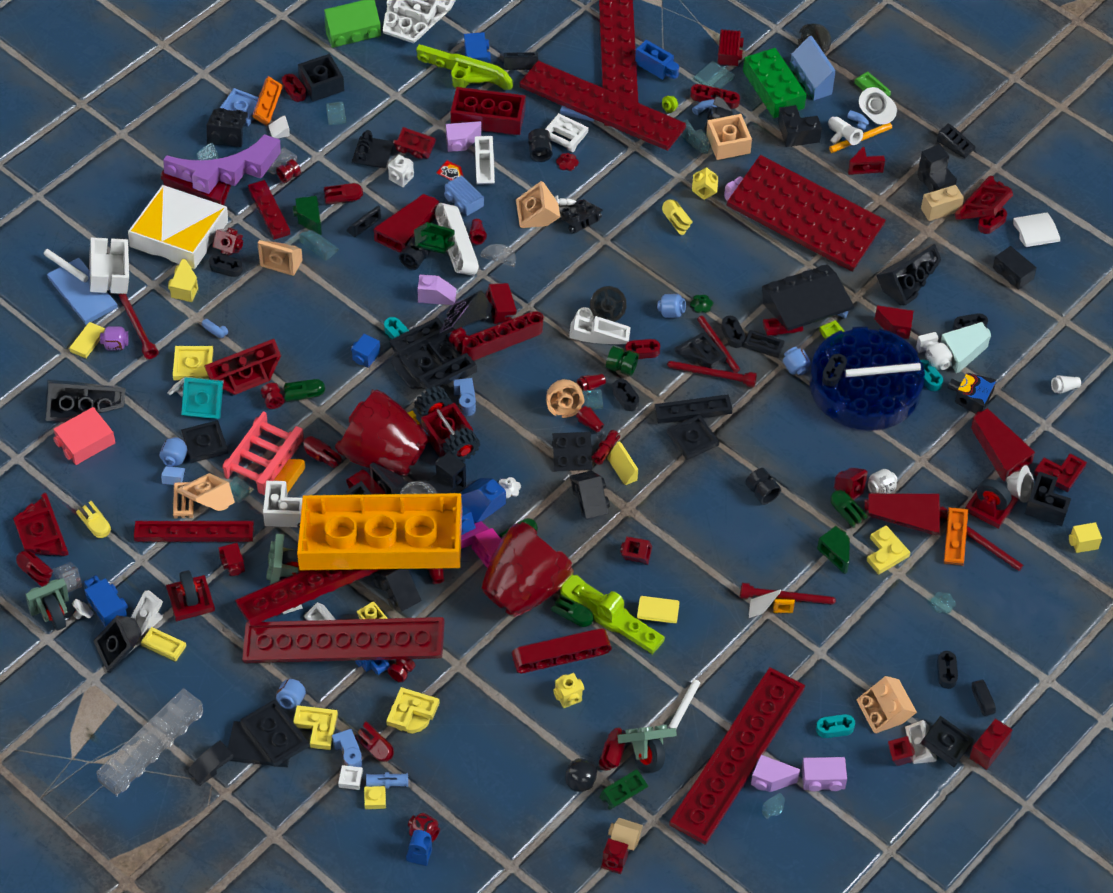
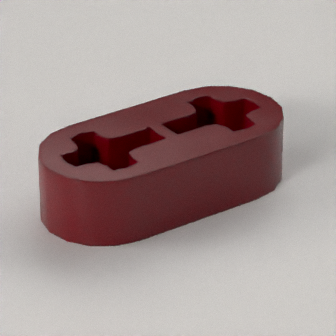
(297, 86)
(994, 222)
(643, 348)

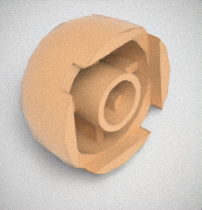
(564, 398)

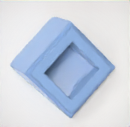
(172, 475)

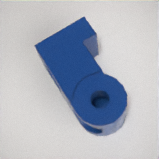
(419, 848)

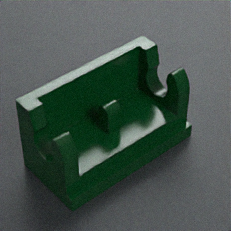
(433, 237)
(623, 789)

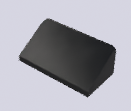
(520, 60)
(365, 222)

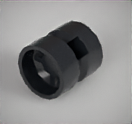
(540, 145)
(413, 256)
(763, 486)

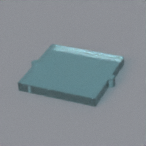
(714, 76)

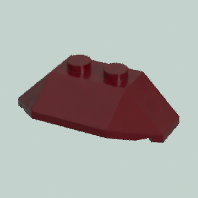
(246, 368)

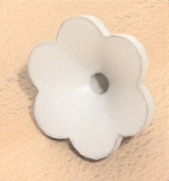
(177, 388)
(511, 486)
(81, 609)

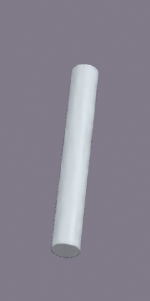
(61, 262)
(684, 704)

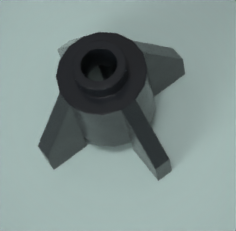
(721, 110)

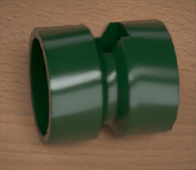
(622, 361)

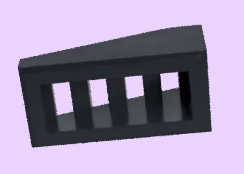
(948, 133)

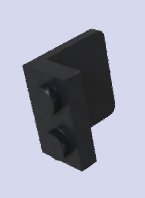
(226, 127)

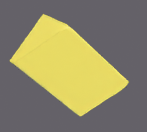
(623, 464)
(658, 609)

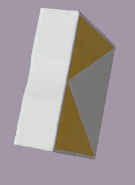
(177, 226)

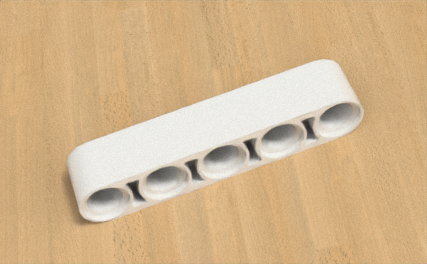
(462, 252)

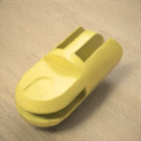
(676, 216)
(96, 522)

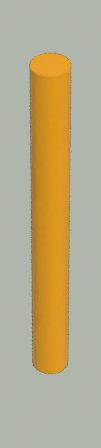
(866, 135)

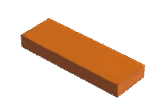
(267, 101)
(955, 536)

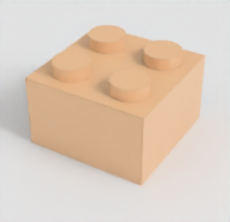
(729, 136)

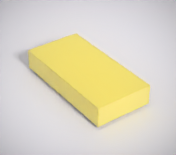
(87, 340)
(163, 644)

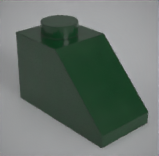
(308, 213)
(836, 547)

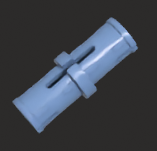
(387, 780)

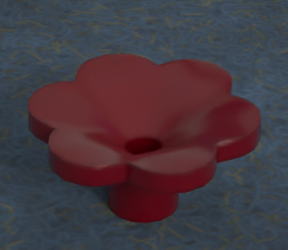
(567, 161)

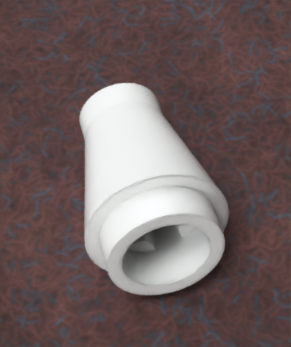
(1065, 383)

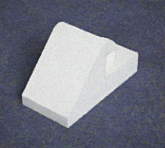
(147, 612)

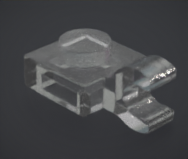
(284, 156)

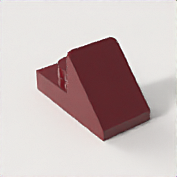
(864, 165)

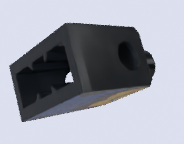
(973, 391)

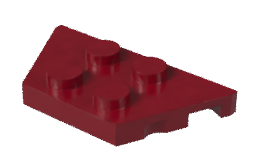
(985, 200)
(40, 529)

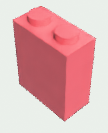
(83, 436)

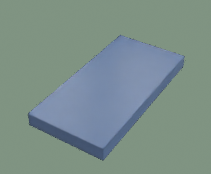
(77, 293)

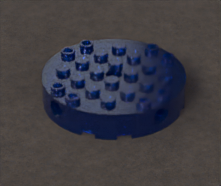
(867, 400)

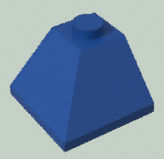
(483, 498)

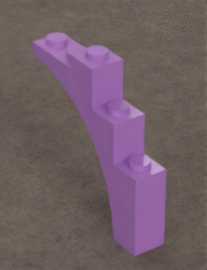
(230, 169)

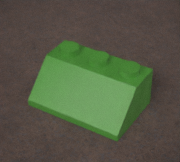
(352, 23)

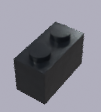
(1014, 267)

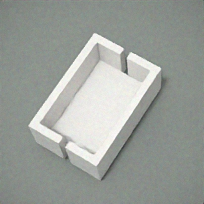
(111, 269)

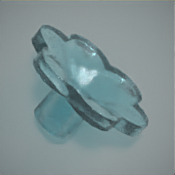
(943, 602)

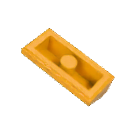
(291, 472)

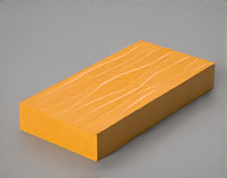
(380, 531)

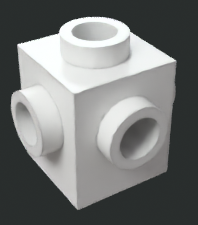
(400, 170)

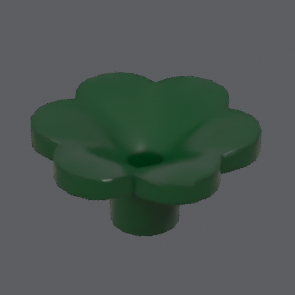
(701, 303)

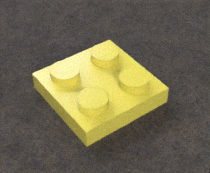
(190, 361)

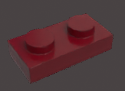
(774, 327)

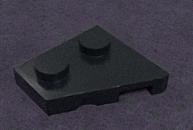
(702, 351)

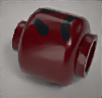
(425, 823)

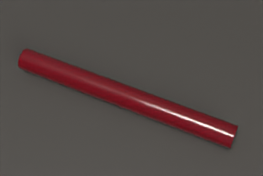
(707, 328)

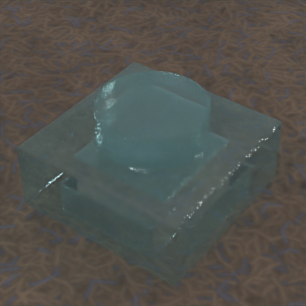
(593, 399)
(773, 806)

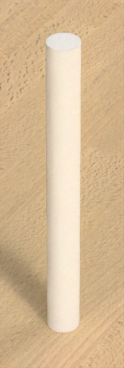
(882, 370)

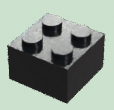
(321, 77)

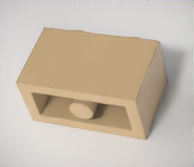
(942, 202)

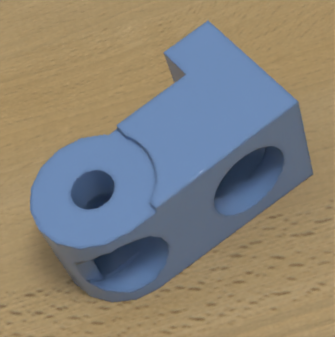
(467, 399)
(349, 747)

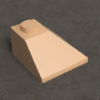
(537, 207)
(279, 256)
(209, 491)

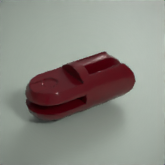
(342, 193)
(321, 452)
(34, 567)
(375, 743)
(612, 751)

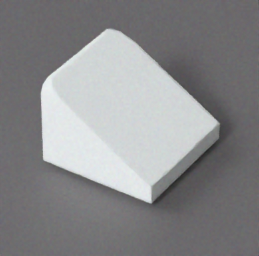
(279, 128)

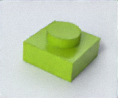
(830, 328)

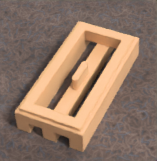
(183, 513)

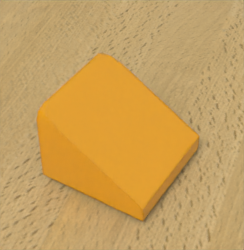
(783, 606)

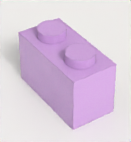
(824, 773)

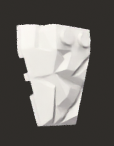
(413, 18)

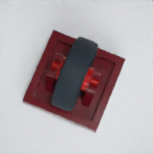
(991, 502)
(190, 596)

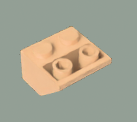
(886, 704)

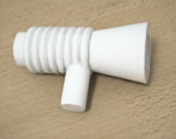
(845, 130)

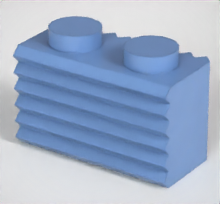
(463, 195)

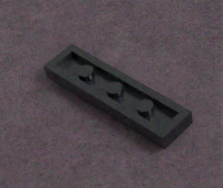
(690, 408)

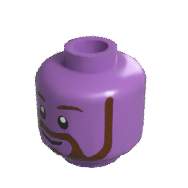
(114, 338)

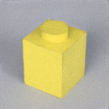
(1085, 537)

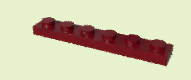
(193, 531)

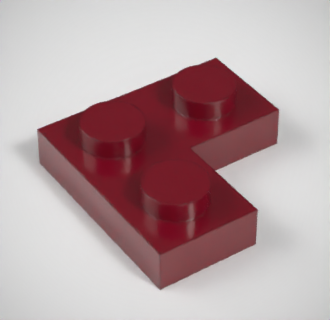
(1066, 473)

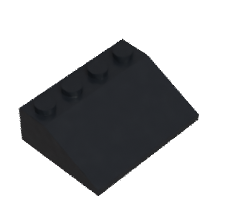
(806, 297)

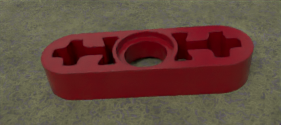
(703, 89)

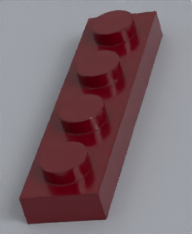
(269, 209)

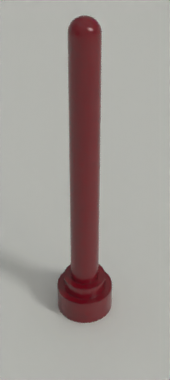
(148, 349)
(748, 379)
(749, 591)

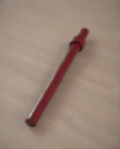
(985, 543)

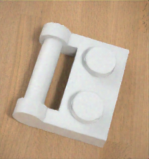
(569, 129)

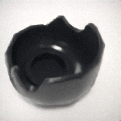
(581, 774)

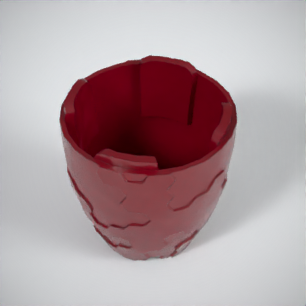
(382, 434)
(524, 571)

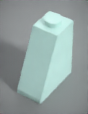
(966, 344)

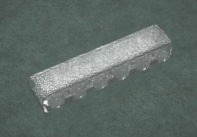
(150, 742)

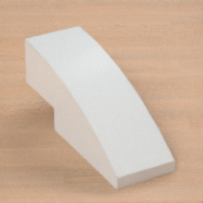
(484, 160)
(598, 331)

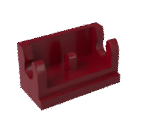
(502, 301)

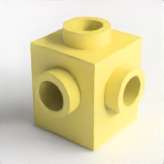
(705, 183)
(568, 690)

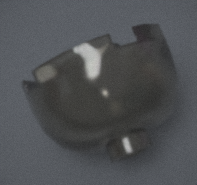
(819, 33)
(608, 303)

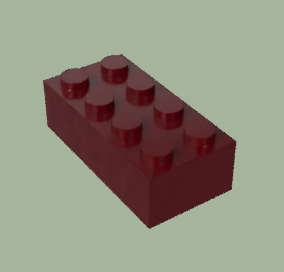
(495, 110)

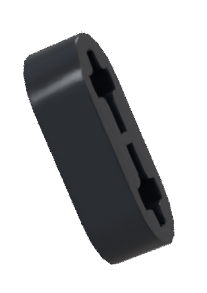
(225, 265)
(969, 320)
(730, 332)
(837, 371)
(629, 393)
(943, 669)
(983, 697)

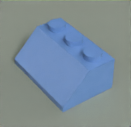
(813, 69)

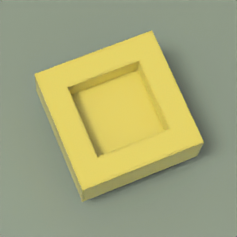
(375, 797)

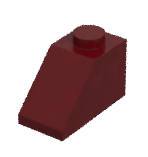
(895, 320)
(851, 481)

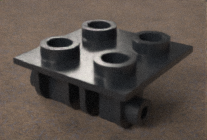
(372, 151)
(580, 215)
(572, 451)

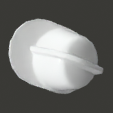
(877, 105)
(1021, 484)

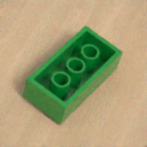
(773, 81)

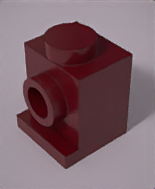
(632, 544)
(231, 559)
(901, 750)
(614, 856)

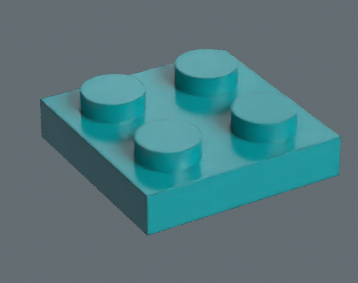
(202, 397)

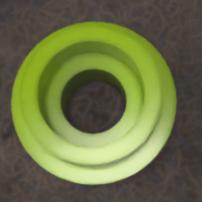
(669, 103)

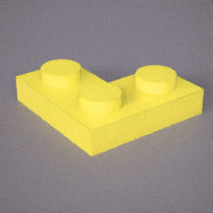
(891, 550)
(410, 703)
(320, 721)

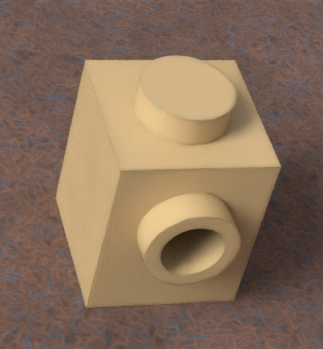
(626, 832)

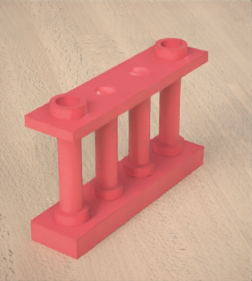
(274, 465)

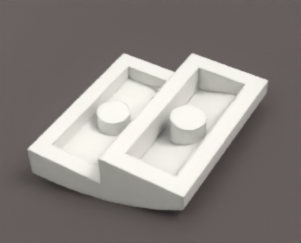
(1036, 229)

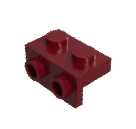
(415, 143)

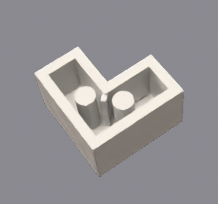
(280, 509)

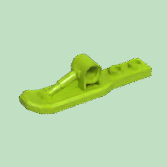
(465, 69)
(611, 614)

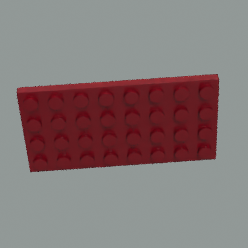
(806, 213)

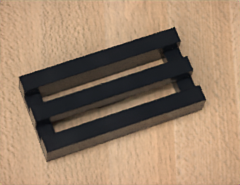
(763, 346)

